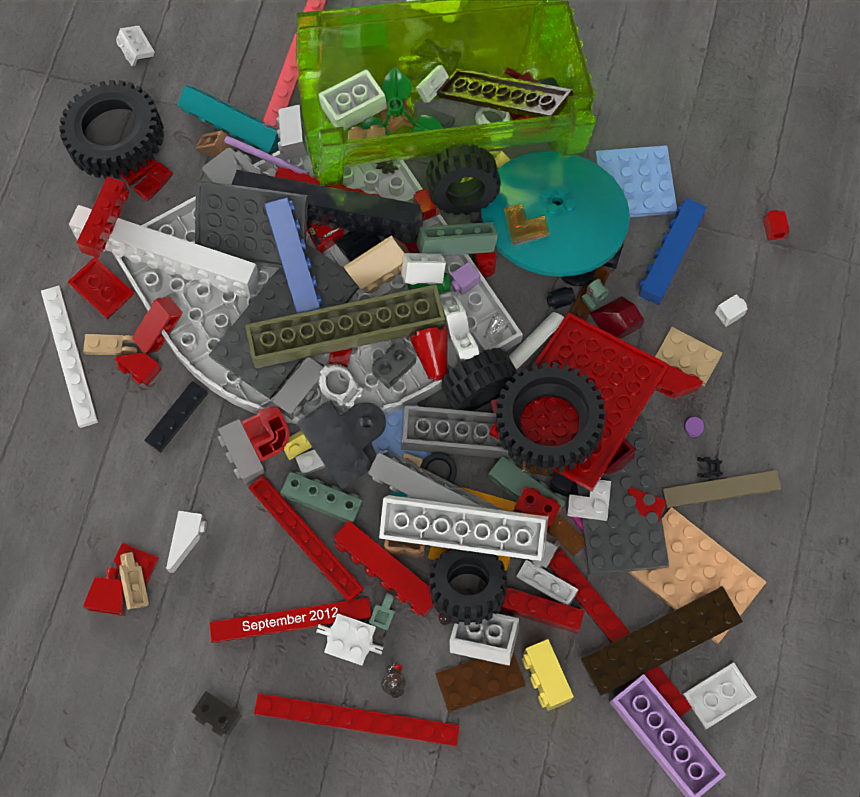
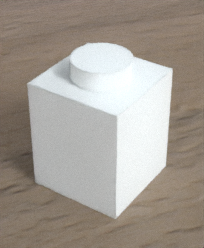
(731, 310)

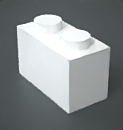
(423, 268)

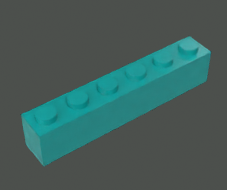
(229, 118)

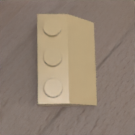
(377, 265)

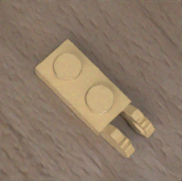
(108, 344)

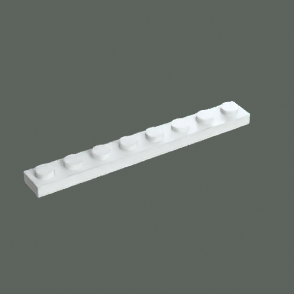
(69, 357)

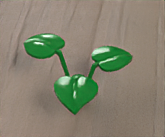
(398, 88)

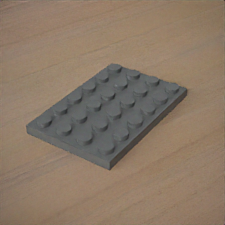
(237, 224)

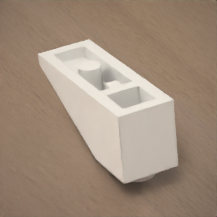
(186, 535)

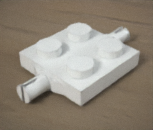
(349, 639)

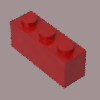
(162, 315)

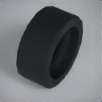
(441, 456)

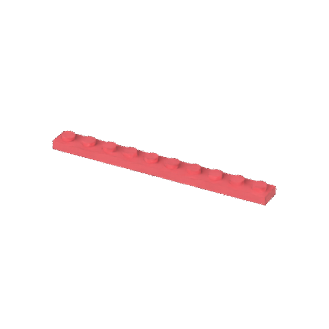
(289, 75)

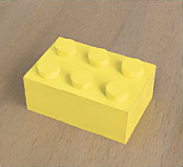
(547, 675)

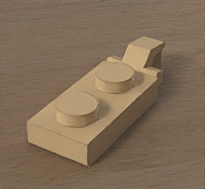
(132, 582)

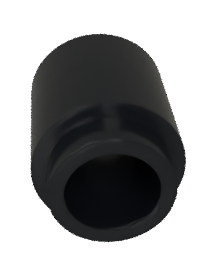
(560, 297)

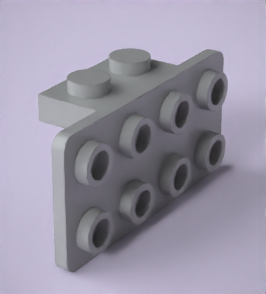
(224, 166)

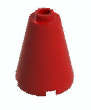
(432, 351)

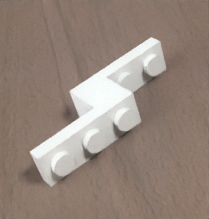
(458, 326)

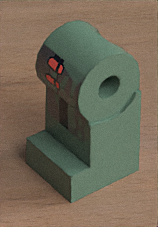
(595, 295)

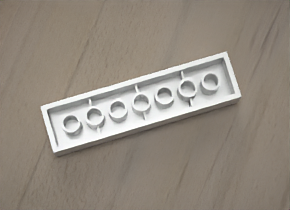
(463, 527)

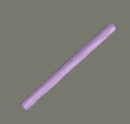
(263, 155)

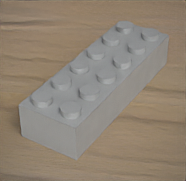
(450, 432)

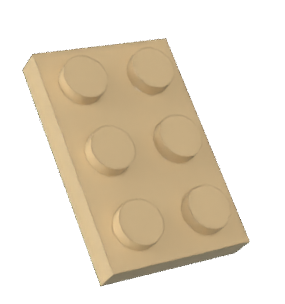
(688, 354)

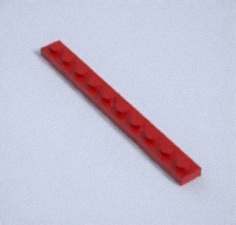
(612, 626)
(357, 720)

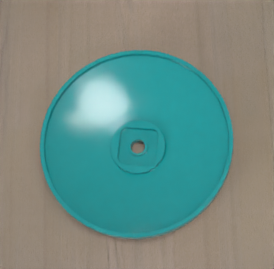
(581, 230)

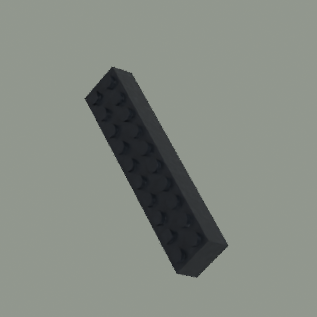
(345, 208)

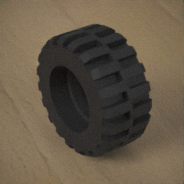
(461, 163)
(478, 379)
(468, 607)

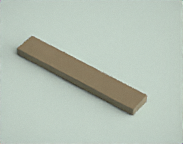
(721, 489)

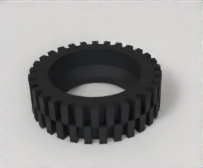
(119, 156)
(550, 383)

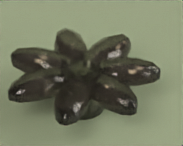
(386, 168)

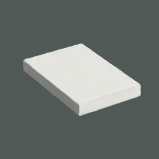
(719, 695)

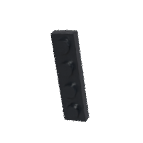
(176, 416)

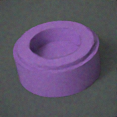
(694, 427)

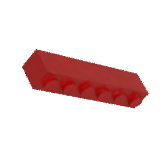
(385, 568)

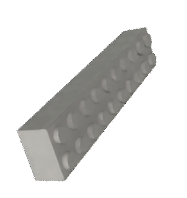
(424, 485)

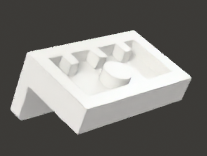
(134, 44)

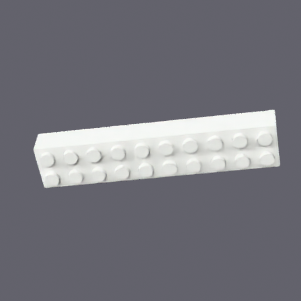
(176, 256)

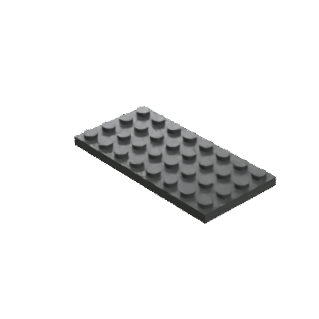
(272, 302)
(627, 539)

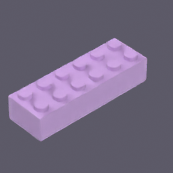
(667, 738)

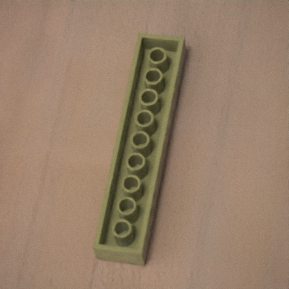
(344, 326)

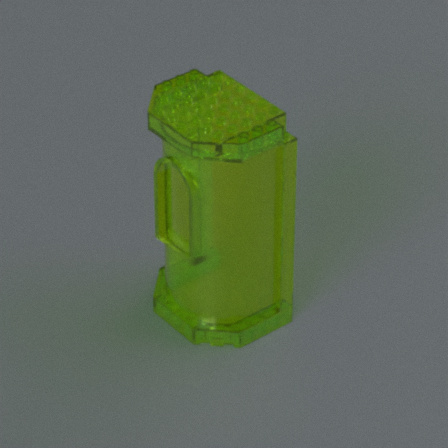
(449, 33)

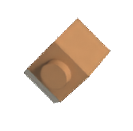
(213, 144)

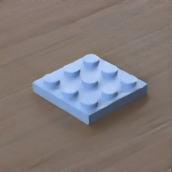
(391, 436)

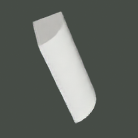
(535, 342)

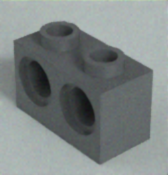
(397, 367)

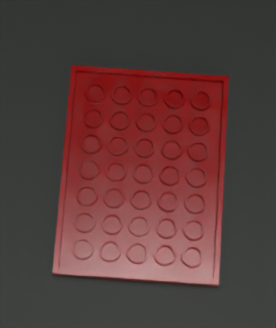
(622, 375)

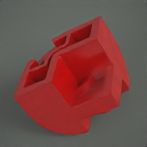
(267, 432)

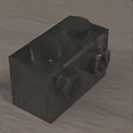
(217, 714)

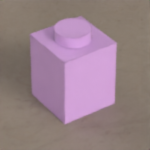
(464, 278)

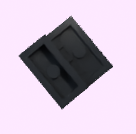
(356, 244)

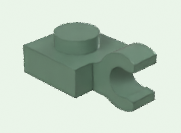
(382, 615)

